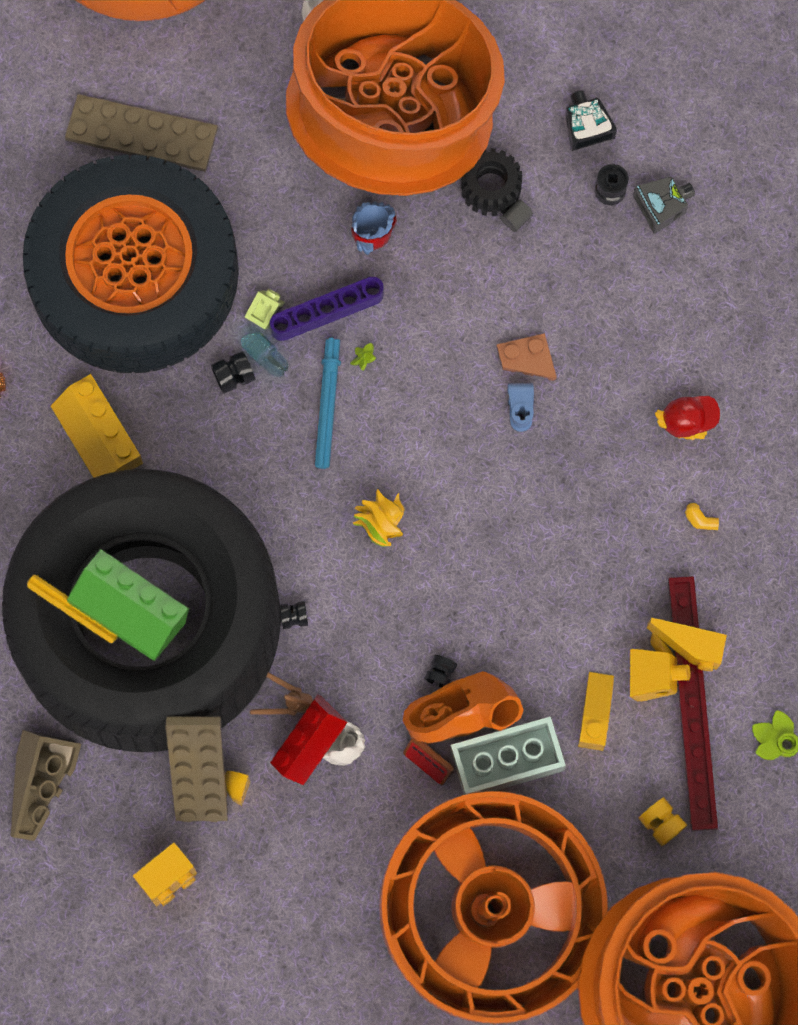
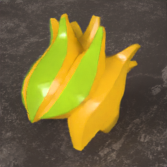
(380, 518)

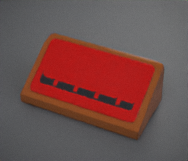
(429, 761)

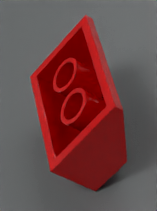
(308, 741)

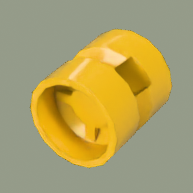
(671, 825)

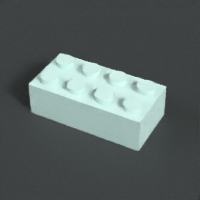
(508, 757)

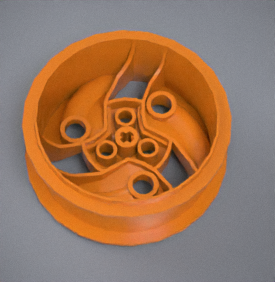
(391, 98)
(687, 915)

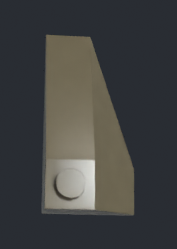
(38, 773)

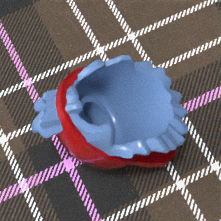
(372, 226)

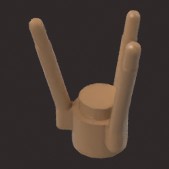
(295, 701)

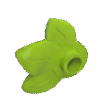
(772, 736)

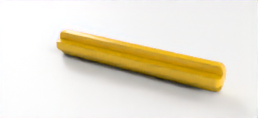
(59, 600)

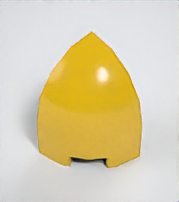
(237, 786)

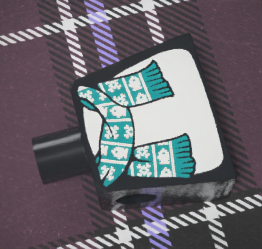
(588, 122)

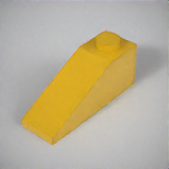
(694, 644)
(596, 711)

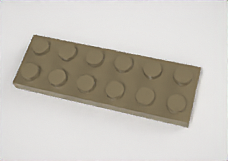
(141, 132)
(197, 768)

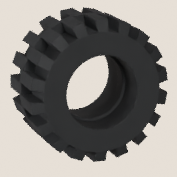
(492, 200)

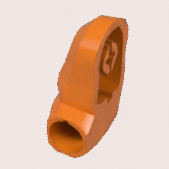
(463, 709)

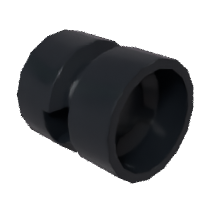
(611, 184)
(233, 372)

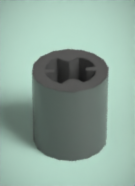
(516, 215)

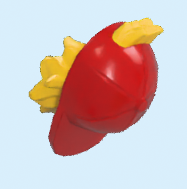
(689, 417)

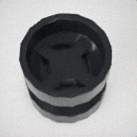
(293, 615)
(441, 670)

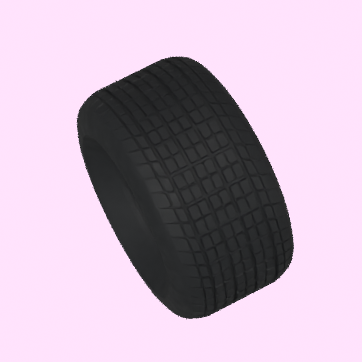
(130, 519)

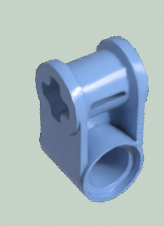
(521, 402)

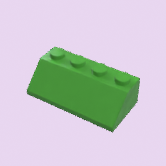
(128, 605)

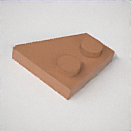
(527, 356)

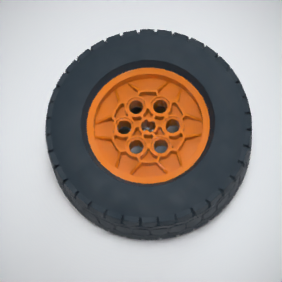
(127, 322)

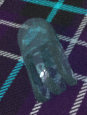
(264, 353)

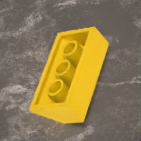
(95, 429)

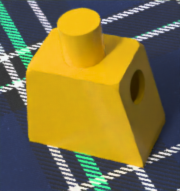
(654, 674)

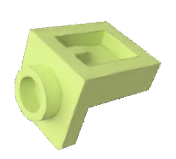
(264, 307)

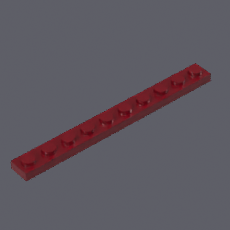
(694, 716)

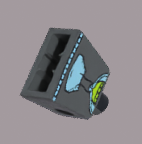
(662, 201)

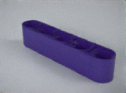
(335, 300)

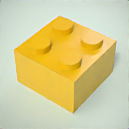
(166, 875)

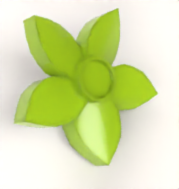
(364, 356)

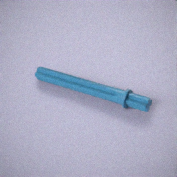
(327, 403)

